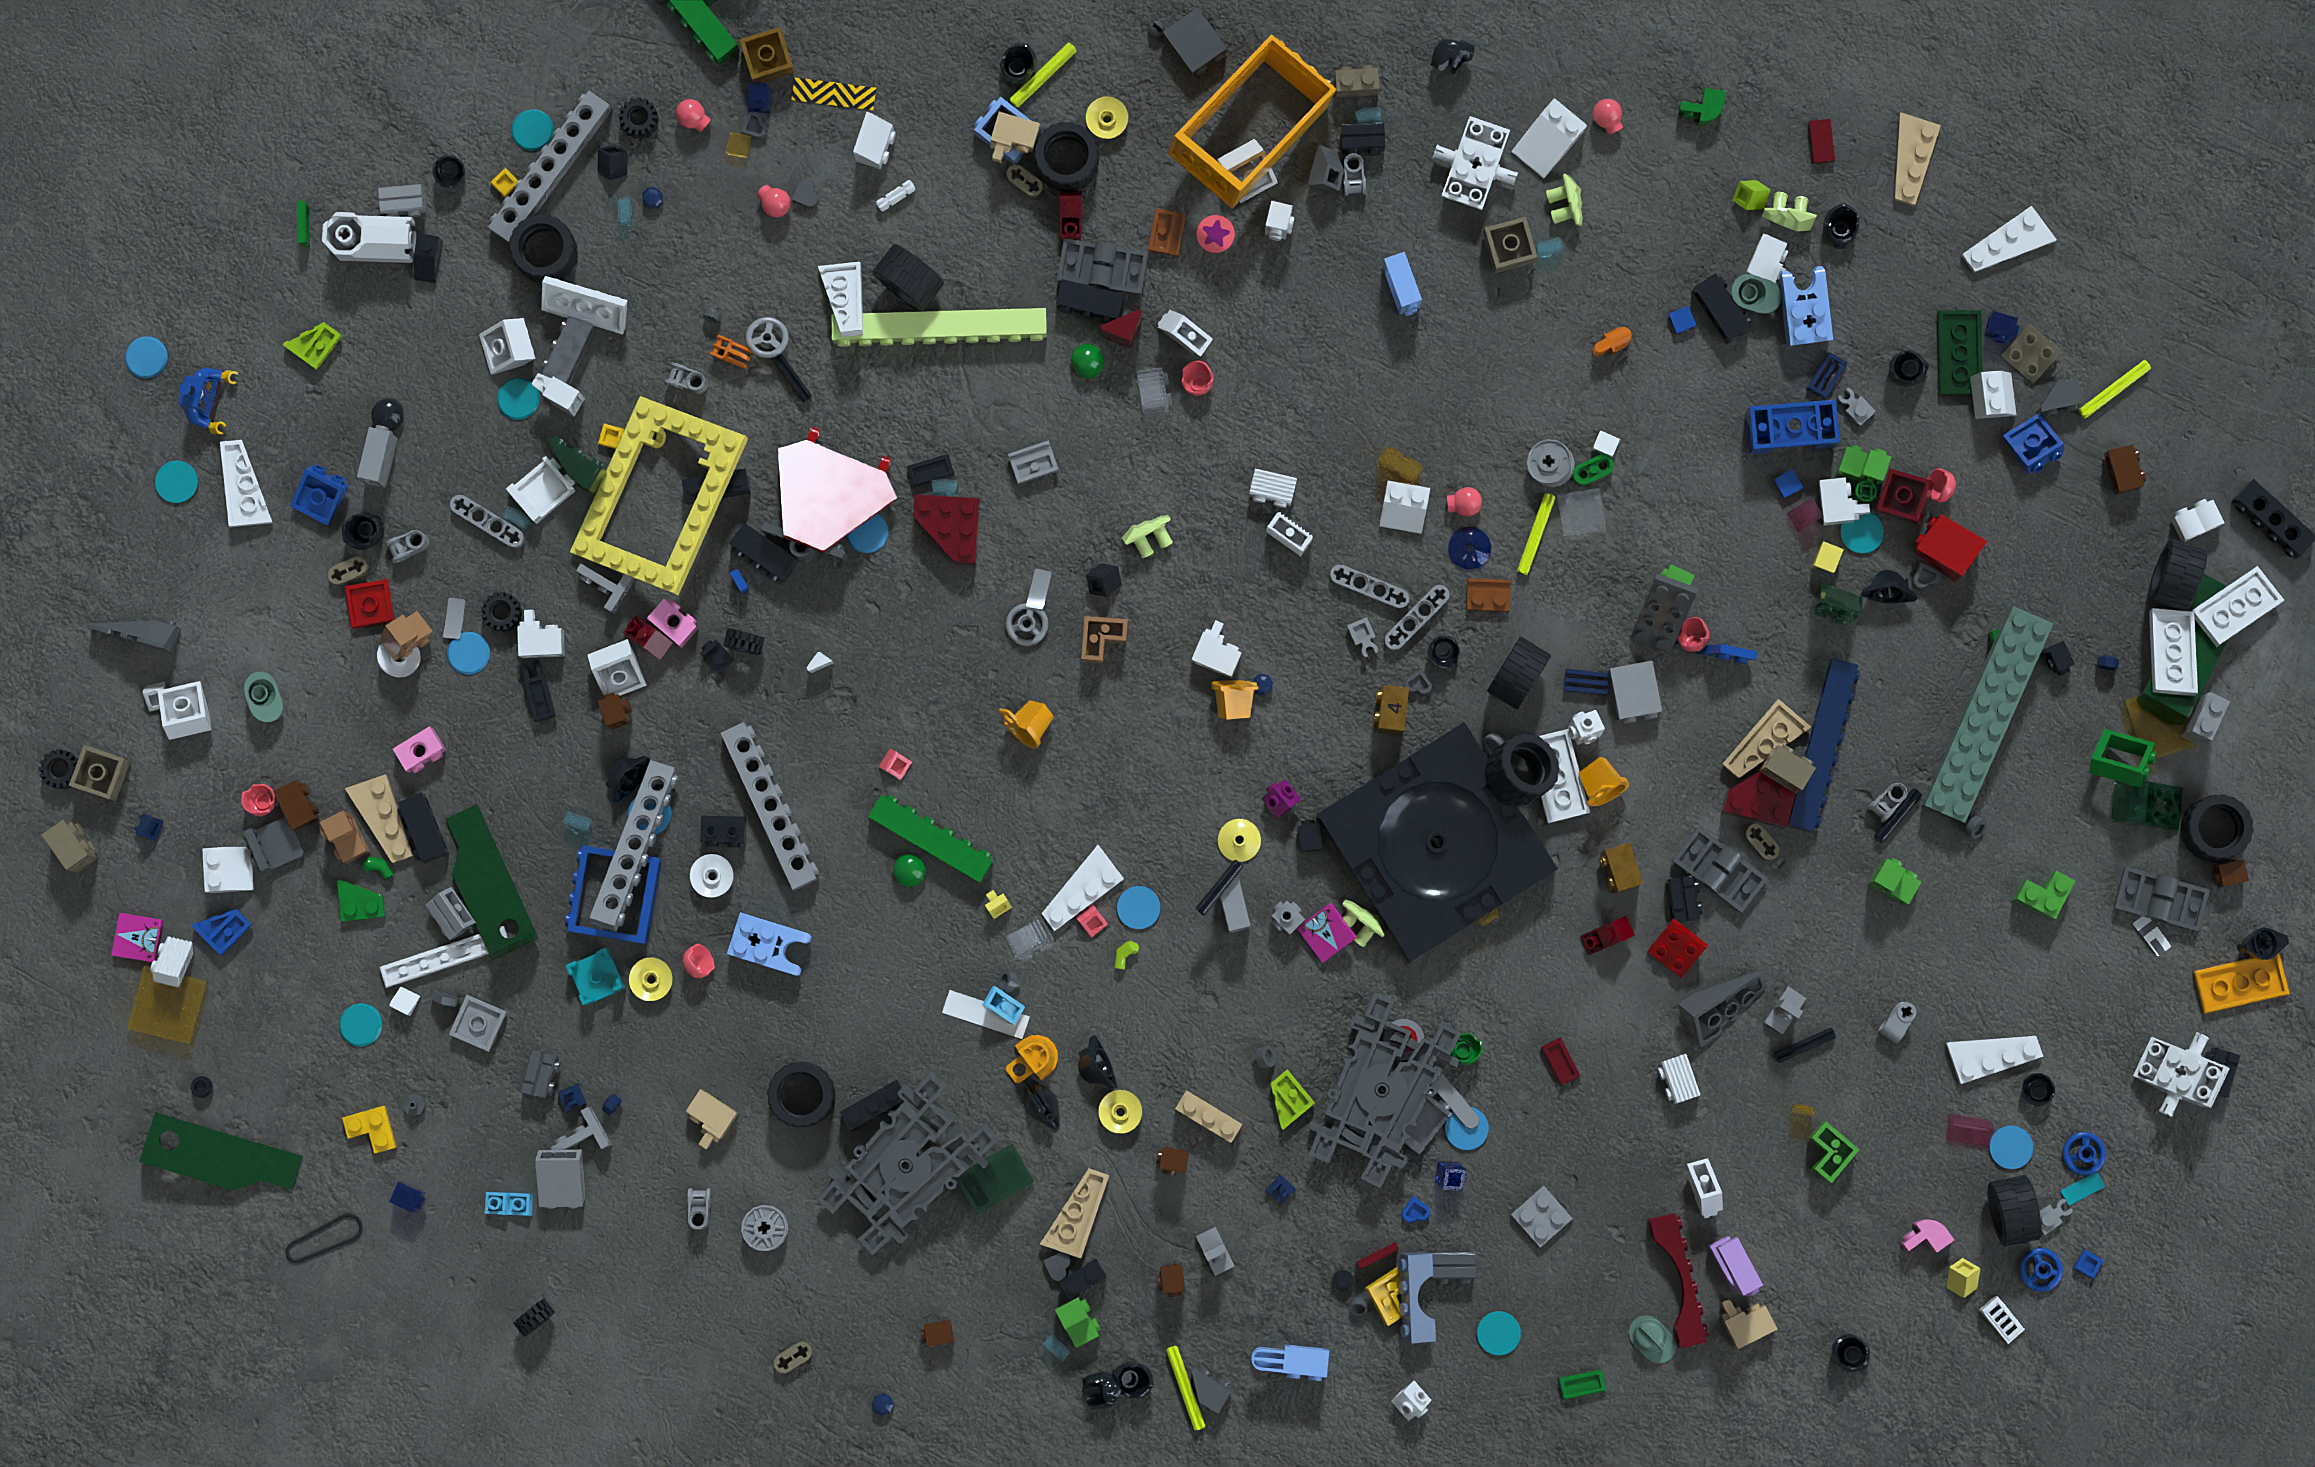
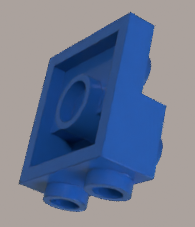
(2034, 444)
(319, 494)

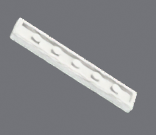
(435, 960)

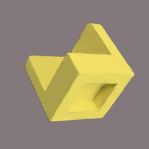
(1827, 557)
(1963, 1277)

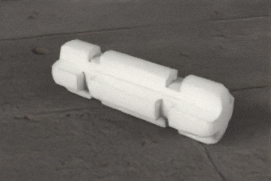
(895, 195)

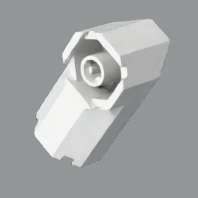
(370, 238)

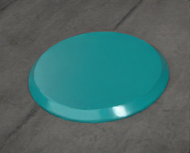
(532, 130)
(518, 399)
(176, 481)
(1863, 534)
(360, 1025)
(1498, 1333)

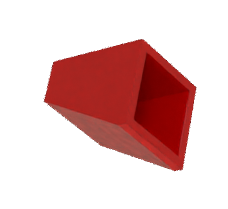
(1948, 546)

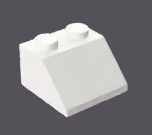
(874, 141)
(1243, 161)
(507, 345)
(1993, 394)
(1404, 507)
(616, 669)
(184, 710)
(227, 869)

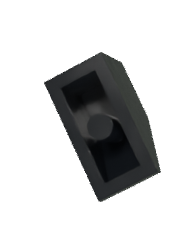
(427, 257)

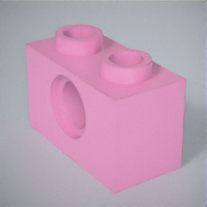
(683, 631)
(407, 750)

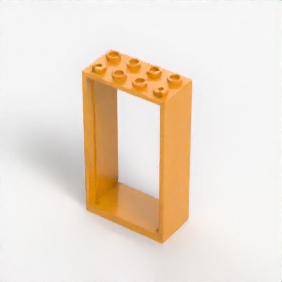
(1211, 172)

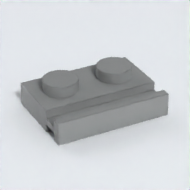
(1033, 462)

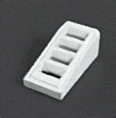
(1990, 1305)

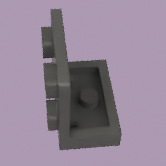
(273, 845)

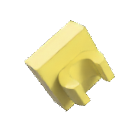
(997, 904)

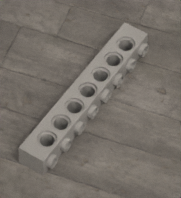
(561, 162)
(732, 739)
(655, 774)

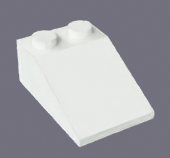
(1549, 138)

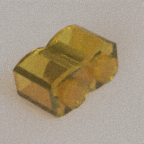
(1405, 468)

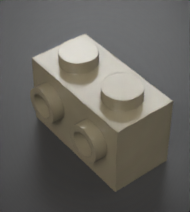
(1356, 82)

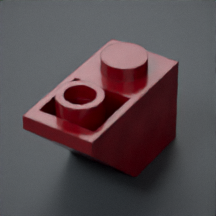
(1071, 214)
(647, 637)
(1607, 935)

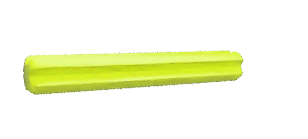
(1043, 75)
(2114, 389)
(1536, 533)
(1185, 1388)

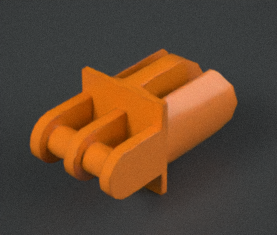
(1613, 341)
(729, 351)

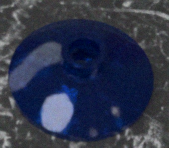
(1462, 556)

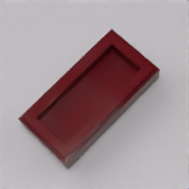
(1821, 141)
(1560, 1061)
(1377, 1255)

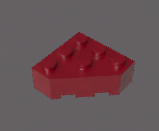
(951, 524)
(1760, 801)

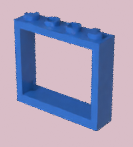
(647, 906)

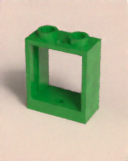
(2119, 771)

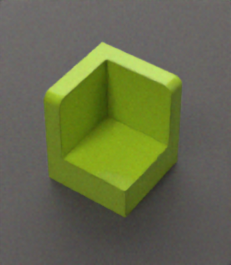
(1751, 195)

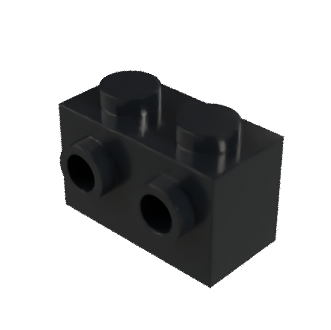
(723, 830)

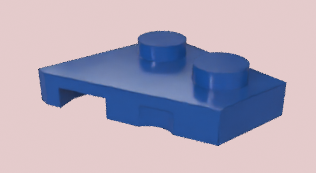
(1727, 652)
(223, 930)

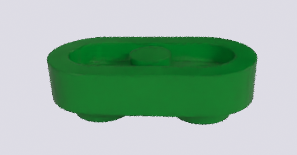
(1592, 469)

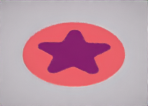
(1215, 233)

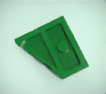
(359, 903)

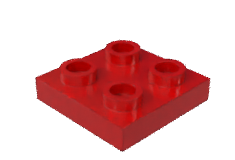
(1677, 948)

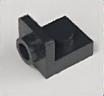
(716, 656)

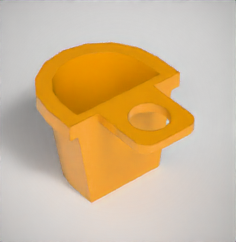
(1234, 698)
(1028, 723)
(1602, 782)
(1037, 1055)

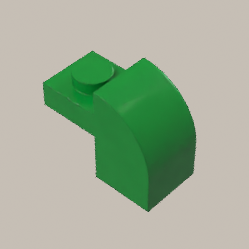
(1709, 109)

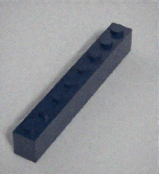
(1823, 741)

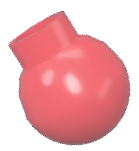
(691, 115)
(1607, 115)
(774, 201)
(1465, 502)

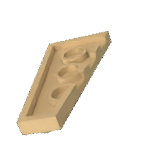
(1915, 146)
(1775, 728)
(379, 809)
(1074, 1223)

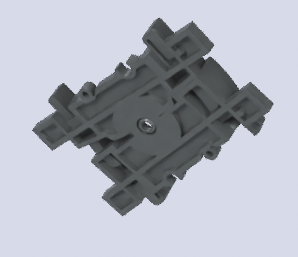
(1391, 1112)
(884, 1187)

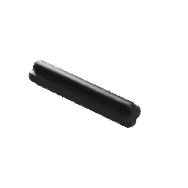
(791, 376)
(1898, 815)
(1219, 887)
(1805, 1045)

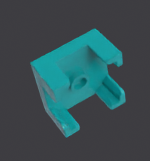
(596, 977)

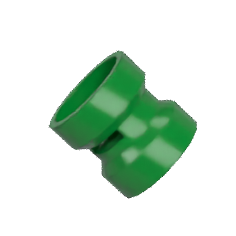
(1861, 494)

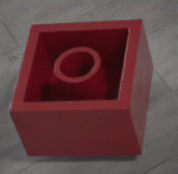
(1905, 496)

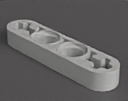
(486, 523)
(1371, 582)
(1418, 619)

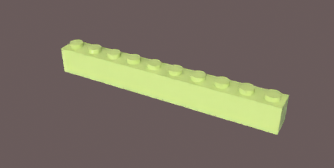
(947, 326)

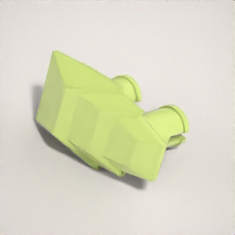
(1572, 192)
(1794, 219)
(1138, 534)
(1372, 922)

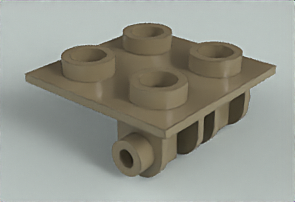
(2031, 353)

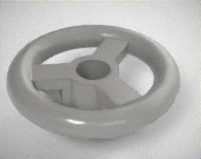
(767, 345)
(1039, 635)

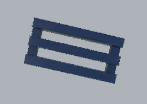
(1817, 391)
(1604, 683)

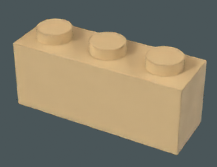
(1208, 1116)

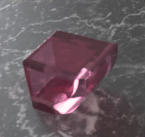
(1805, 514)

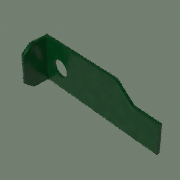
(2178, 708)
(487, 884)
(218, 1156)

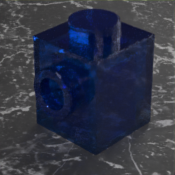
(759, 98)
(2001, 327)
(1450, 1175)
(408, 1197)

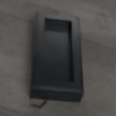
(931, 469)

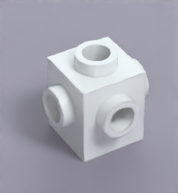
(1585, 727)
(1411, 1401)

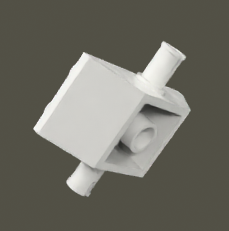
(1479, 144)
(2165, 1068)

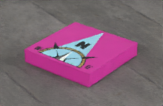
(1326, 932)
(137, 937)

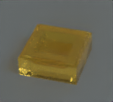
(738, 144)
(1488, 918)
(1802, 1109)

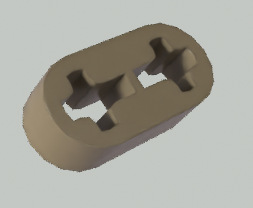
(1021, 185)
(346, 566)
(1757, 845)
(790, 1353)

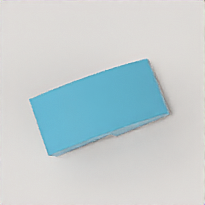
(508, 1203)

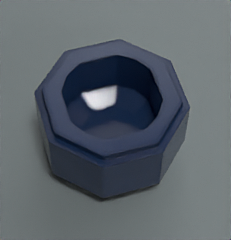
(652, 197)
(2107, 662)
(1264, 684)
(611, 1104)
(882, 1404)

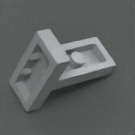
(618, 591)
(1785, 1010)
(583, 1133)
(1215, 1251)

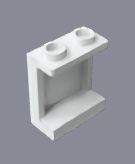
(542, 489)

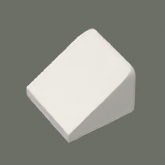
(1605, 444)
(818, 662)
(151, 695)
(405, 1001)

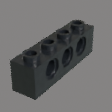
(2303, 536)

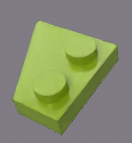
(315, 344)
(1289, 1098)

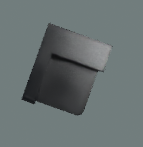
(612, 162)
(1103, 579)

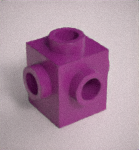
(1280, 798)

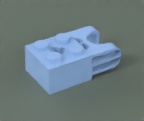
(1800, 303)
(773, 943)
(1293, 1361)

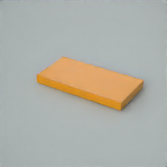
(2240, 983)

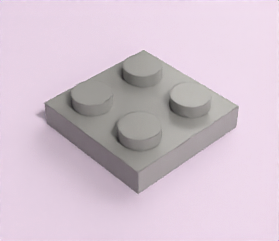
(478, 1023)
(1541, 1216)

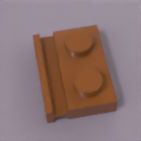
(1167, 232)
(1488, 595)

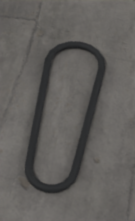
(320, 1228)

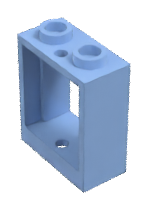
(1013, 156)
(1402, 284)

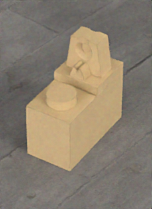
(1013, 132)
(714, 1114)
(1748, 1326)

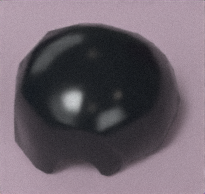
(448, 171)
(388, 413)
(1443, 651)
(2038, 1089)

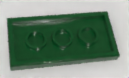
(1958, 350)

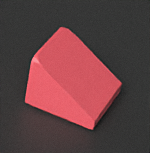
(895, 764)
(1091, 920)

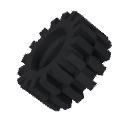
(635, 105)
(492, 602)
(743, 641)
(47, 766)
(534, 1317)

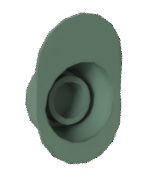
(1756, 293)
(263, 697)
(1652, 1339)

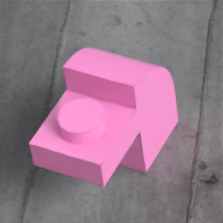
(1929, 1230)

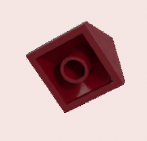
(1123, 329)

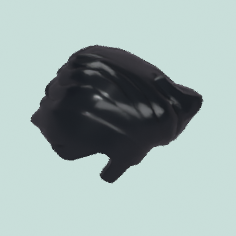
(1452, 53)
(1018, 64)
(1841, 225)
(1907, 368)
(362, 531)
(1850, 1353)
(1133, 1379)
(1100, 1390)

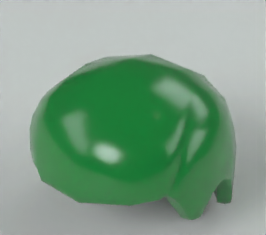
(1087, 361)
(909, 870)
(1467, 1049)

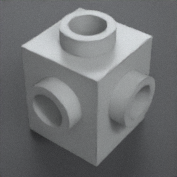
(1287, 925)

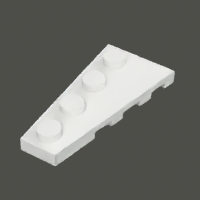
(2014, 238)
(844, 292)
(242, 490)
(1985, 1057)

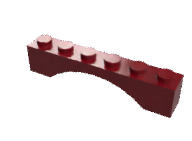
(1688, 1325)

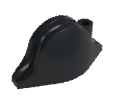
(1889, 588)
(625, 776)
(2263, 943)
(1095, 1065)
(1041, 1103)

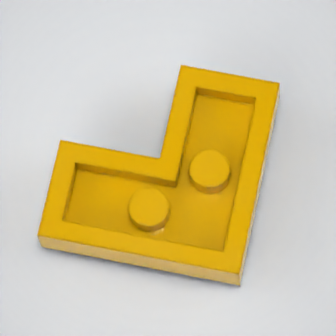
(374, 1122)
(1384, 1298)

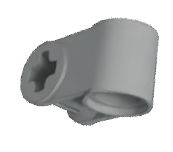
(1354, 180)
(683, 377)
(403, 547)
(1887, 802)
(1895, 1024)
(699, 1206)

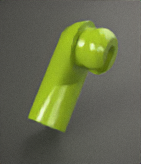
(1124, 951)

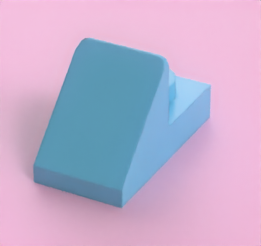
(1003, 1005)

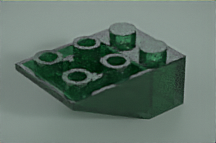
(582, 471)
(1837, 604)
(2148, 805)
(995, 1182)

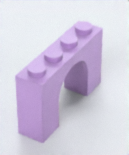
(1735, 1266)

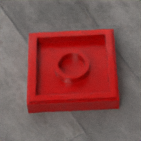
(369, 604)

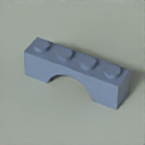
(1414, 1270)

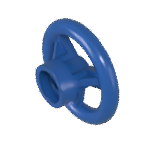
(2086, 1137)
(2029, 1282)

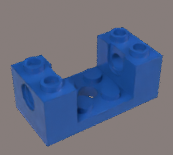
(1770, 429)

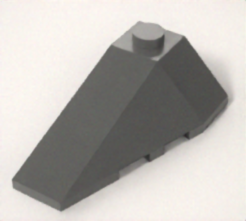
(149, 633)
(1712, 1008)

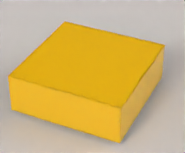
(504, 183)
(610, 436)

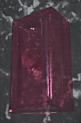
(1969, 1130)

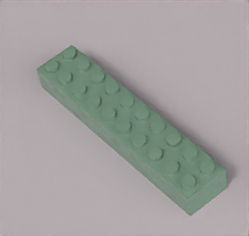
(1987, 714)

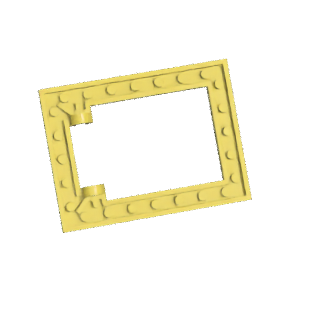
(650, 418)

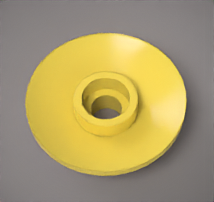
(1107, 107)
(1233, 850)
(639, 979)
(1110, 1105)

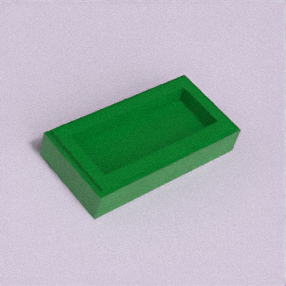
(303, 224)
(1582, 1384)

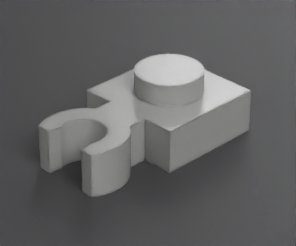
(1859, 409)
(1362, 634)
(2050, 1216)

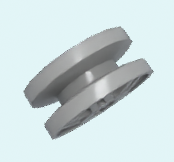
(1542, 454)
(754, 1220)

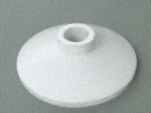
(398, 669)
(700, 875)

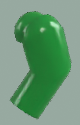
(377, 864)

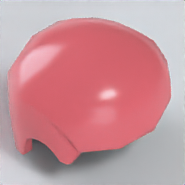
(1197, 378)
(1943, 486)
(1694, 634)
(259, 800)
(698, 961)

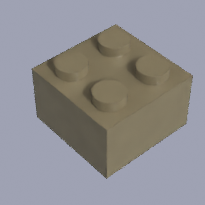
(1510, 245)
(1788, 768)
(99, 773)
(70, 846)

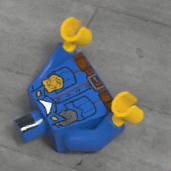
(200, 396)

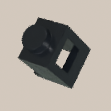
(2058, 658)

